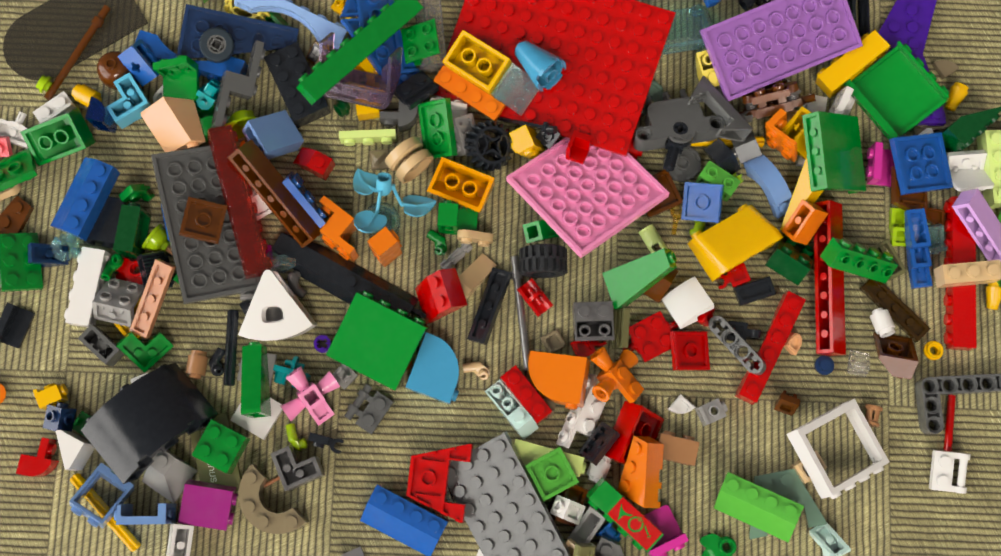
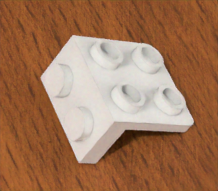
(968, 170)

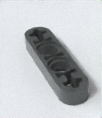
(735, 346)

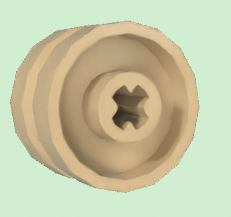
(409, 159)

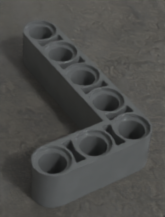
(955, 388)

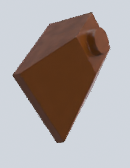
(897, 355)

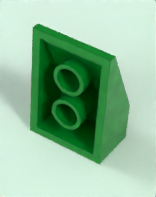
(58, 137)

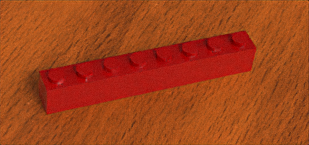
(829, 286)
(959, 300)

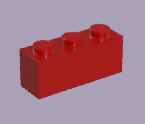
(526, 394)

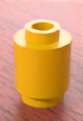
(83, 93)

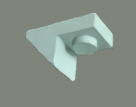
(829, 541)

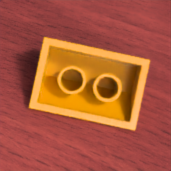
(461, 185)

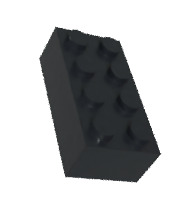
(286, 69)

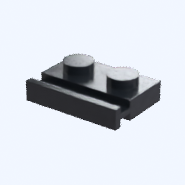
(416, 89)

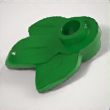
(714, 545)

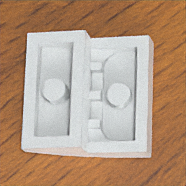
(687, 302)

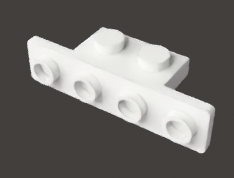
(583, 419)

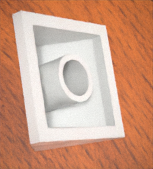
(74, 450)

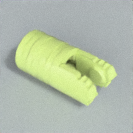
(651, 238)

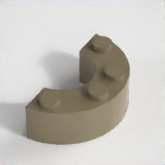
(256, 510)

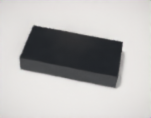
(754, 291)

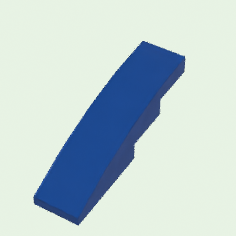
(917, 248)

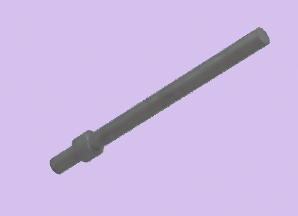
(516, 277)

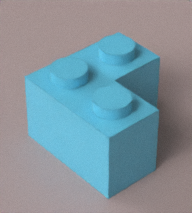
(133, 101)

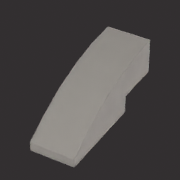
(588, 525)

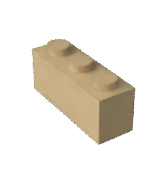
(968, 273)

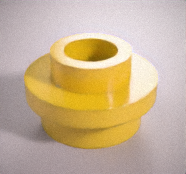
(938, 350)

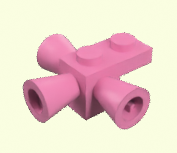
(310, 396)

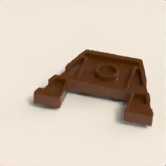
(914, 201)

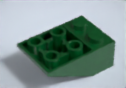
(967, 128)

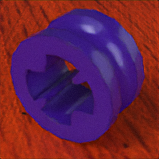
(323, 338)

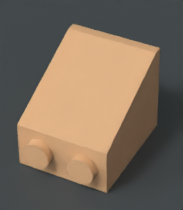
(174, 123)

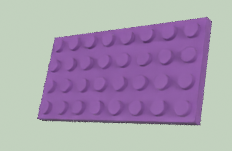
(778, 42)

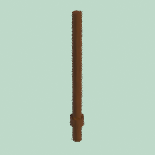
(97, 22)

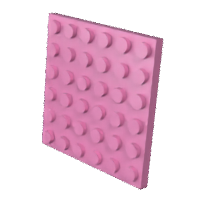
(588, 199)

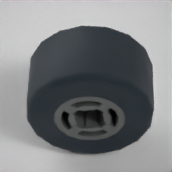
(221, 49)

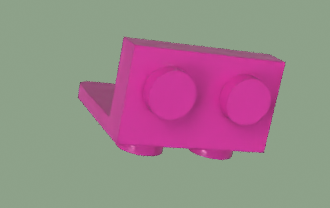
(879, 165)
(667, 524)

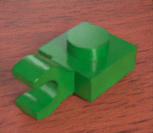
(135, 192)

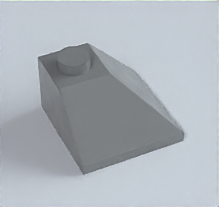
(168, 475)

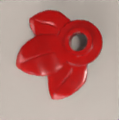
(128, 273)

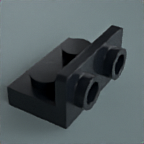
(599, 443)

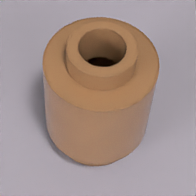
(197, 364)

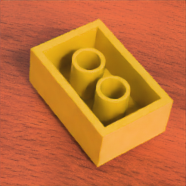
(476, 62)

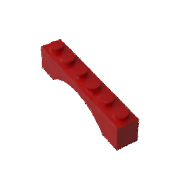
(771, 347)

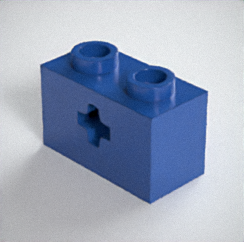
(139, 62)

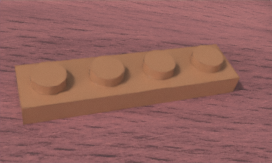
(152, 298)

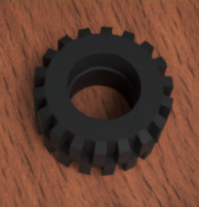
(543, 261)

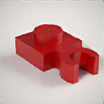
(736, 276)
(585, 348)

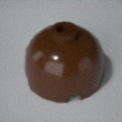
(110, 69)

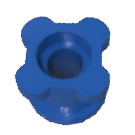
(609, 531)

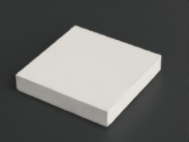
(258, 426)

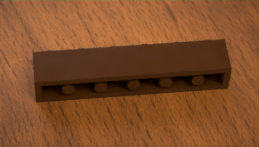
(269, 186)

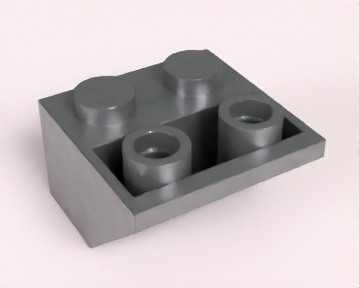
(593, 321)

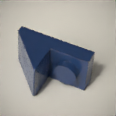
(43, 255)

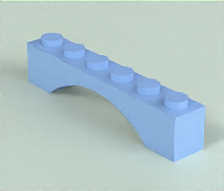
(317, 24)

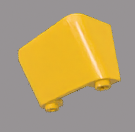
(733, 241)

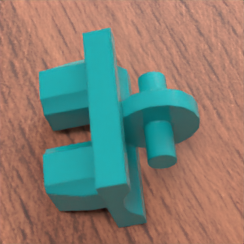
(208, 94)
(281, 372)

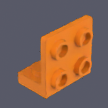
(777, 139)

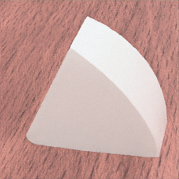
(275, 312)

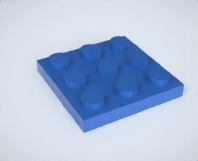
(921, 163)

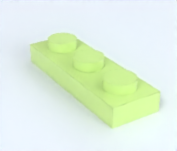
(368, 137)

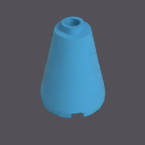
(540, 65)

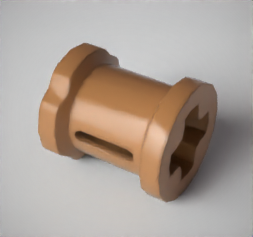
(873, 419)

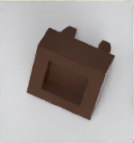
(787, 404)

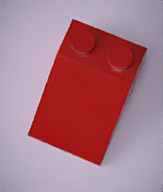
(440, 294)

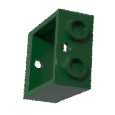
(131, 230)

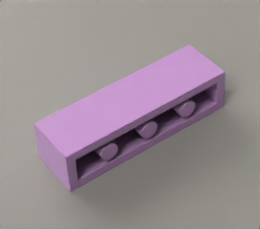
(980, 222)

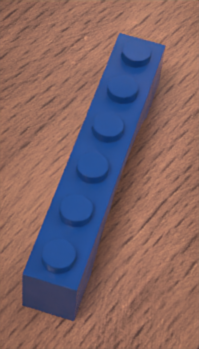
(205, 68)

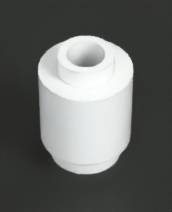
(882, 322)
(601, 470)

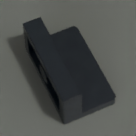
(14, 325)

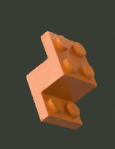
(338, 229)

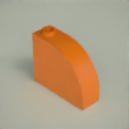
(560, 377)

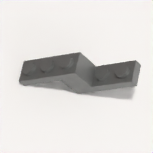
(238, 84)

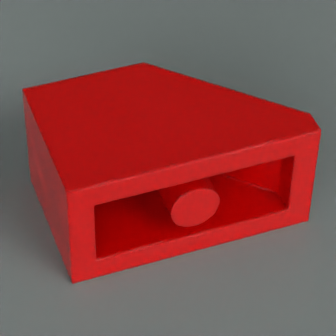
(315, 162)

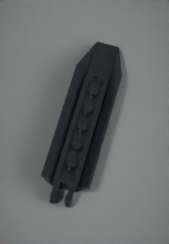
(341, 276)

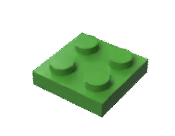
(551, 473)

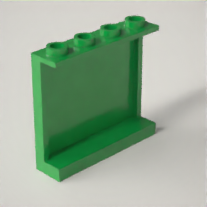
(898, 92)
(834, 152)
(377, 339)

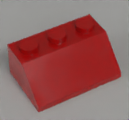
(633, 421)

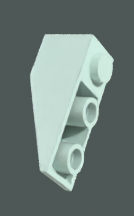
(512, 409)

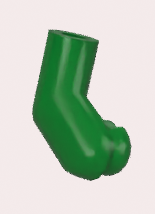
(440, 242)
(111, 266)

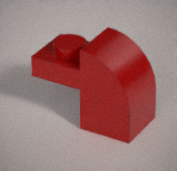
(42, 463)

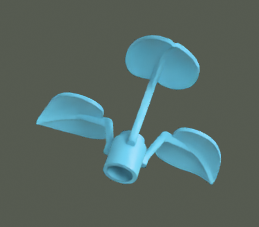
(367, 183)

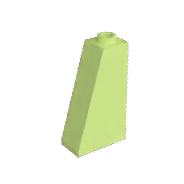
(529, 452)

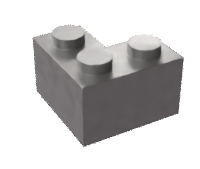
(294, 473)

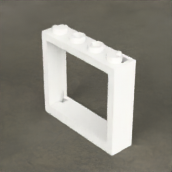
(811, 462)

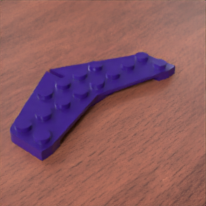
(910, 24)

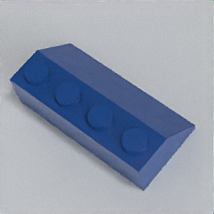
(85, 198)
(403, 520)

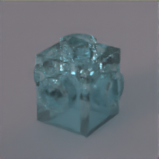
(71, 242)

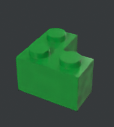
(453, 218)

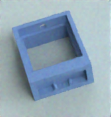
(104, 472)

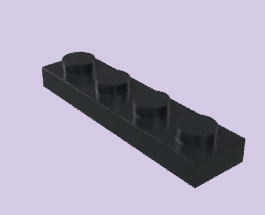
(489, 306)

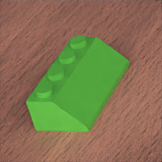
(758, 507)

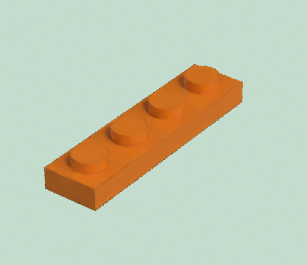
(469, 93)

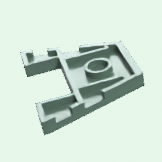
(790, 486)

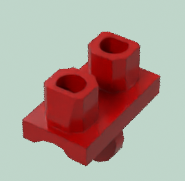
(535, 297)

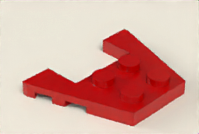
(430, 479)

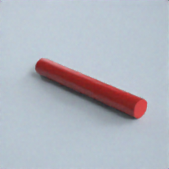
(949, 426)

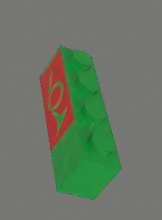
(624, 514)

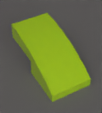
(897, 227)

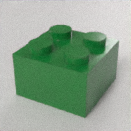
(221, 447)

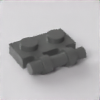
(373, 413)

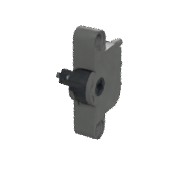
(675, 127)

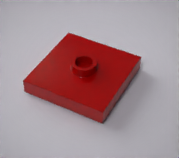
(689, 351)

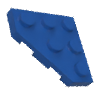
(294, 184)

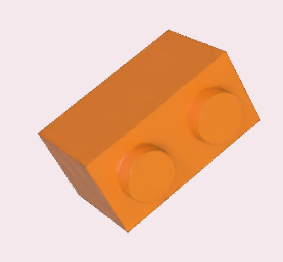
(804, 222)

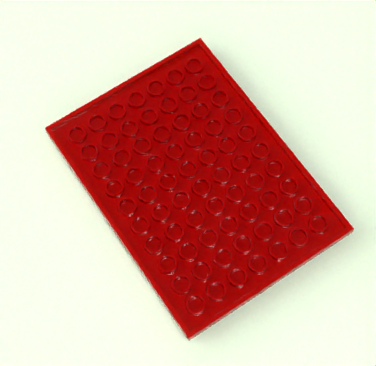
(607, 52)

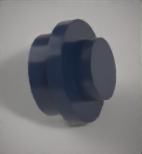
(824, 365)

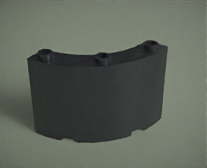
(147, 420)

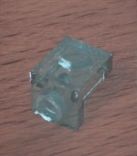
(937, 239)

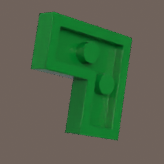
(144, 354)

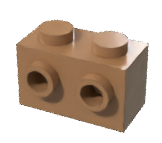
(679, 449)

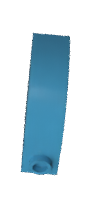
(435, 370)

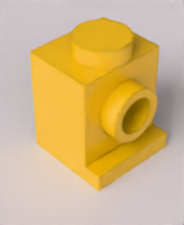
(51, 395)

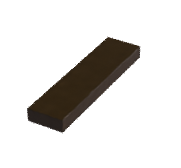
(899, 312)

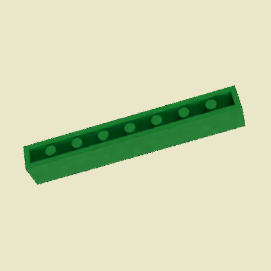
(357, 49)

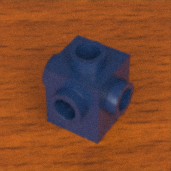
(59, 417)

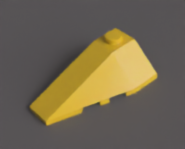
(801, 191)

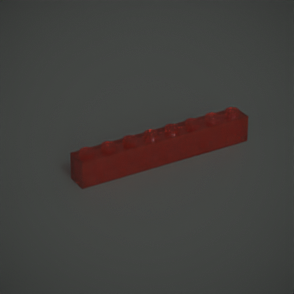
(239, 204)

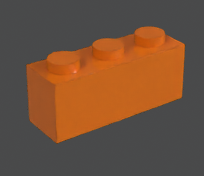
(385, 246)

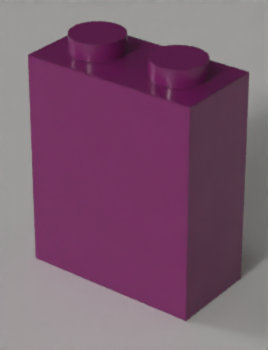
(207, 505)

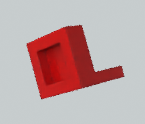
(578, 147)

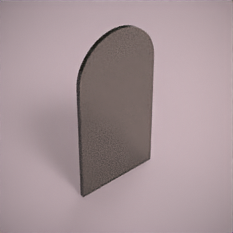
(48, 35)

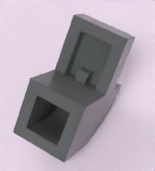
(404, 118)

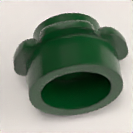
(342, 108)

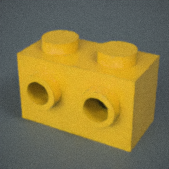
(525, 142)

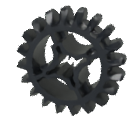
(499, 154)

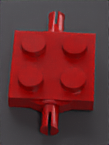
(651, 336)

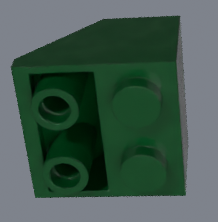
(791, 259)

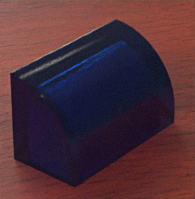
(100, 117)

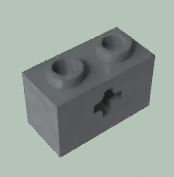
(101, 345)

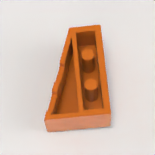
(641, 472)

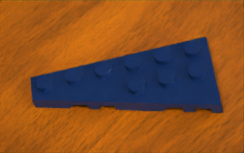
(242, 29)

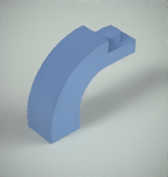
(771, 182)

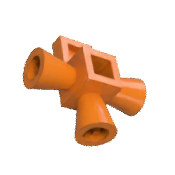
(616, 375)

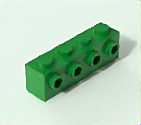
(859, 260)

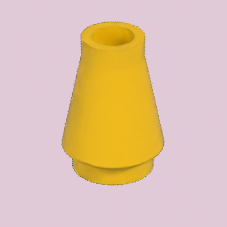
(956, 96)
(993, 296)

